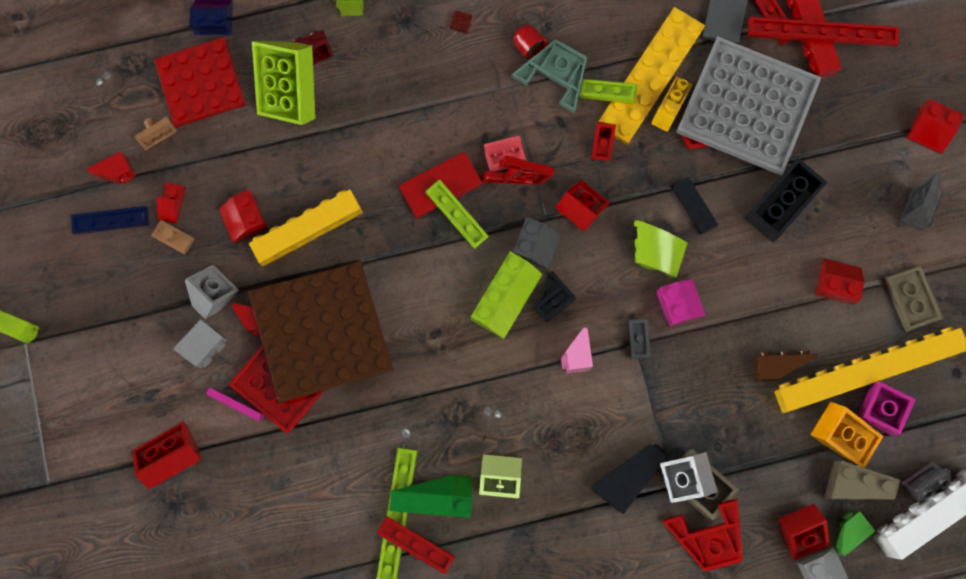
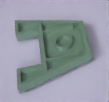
(560, 65)

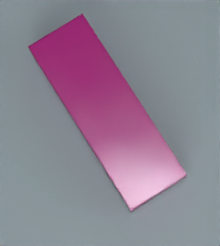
(235, 404)

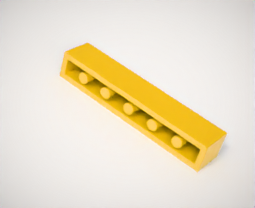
(305, 228)

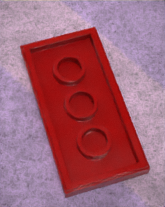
(454, 173)

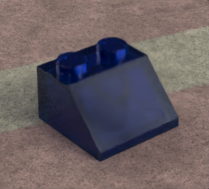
(211, 17)

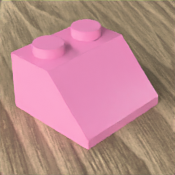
(578, 355)

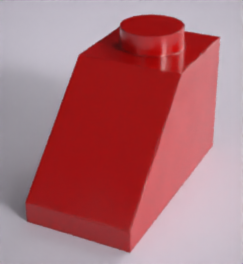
(113, 169)
(247, 318)

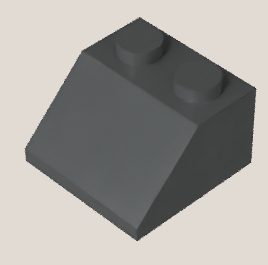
(537, 243)

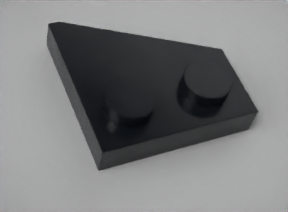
(553, 298)

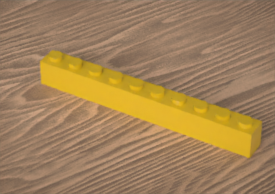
(868, 371)

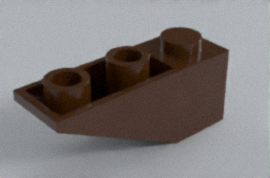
(777, 366)

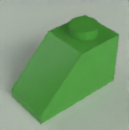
(852, 531)

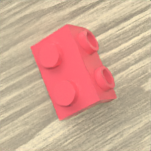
(497, 150)

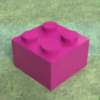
(886, 408)

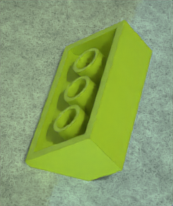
(506, 295)

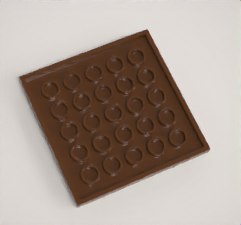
(320, 332)

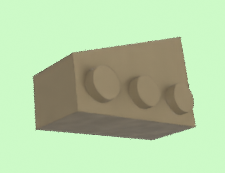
(856, 482)

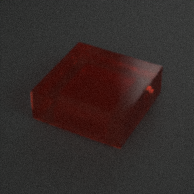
(461, 22)

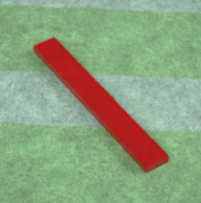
(823, 31)

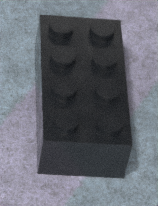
(785, 200)

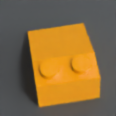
(846, 434)

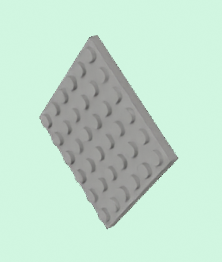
(749, 105)

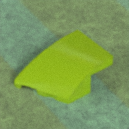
(658, 249)

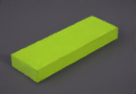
(608, 91)

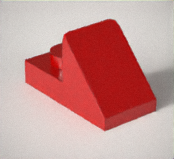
(603, 141)
(170, 203)

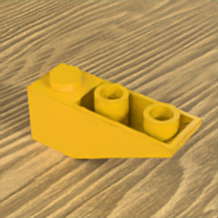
(671, 104)

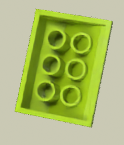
(284, 81)

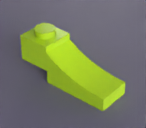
(17, 327)

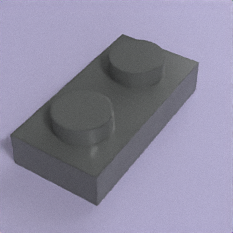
(639, 339)

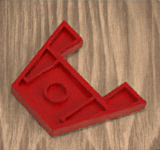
(520, 172)
(713, 545)

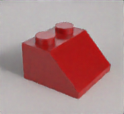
(935, 126)
(582, 205)
(242, 216)
(840, 282)
(804, 531)

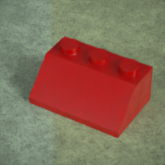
(165, 456)

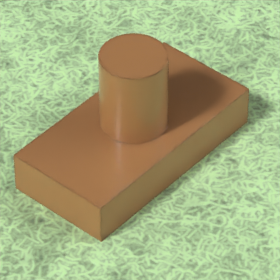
(155, 132)
(172, 237)

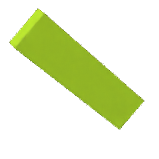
(456, 214)

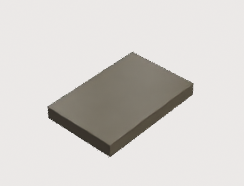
(913, 298)

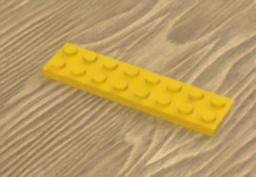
(654, 72)

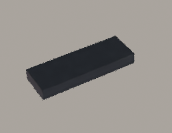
(695, 206)

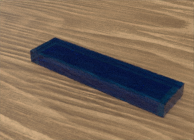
(109, 220)

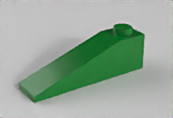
(436, 497)

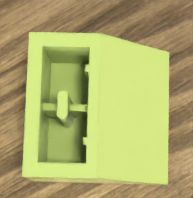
(500, 476)

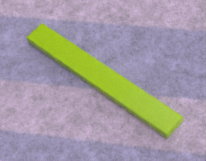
(402, 478)

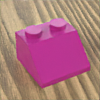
(680, 302)

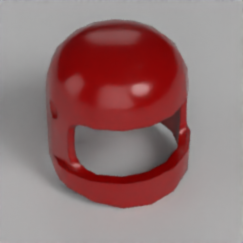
(527, 37)

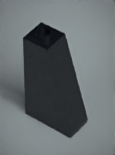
(627, 480)

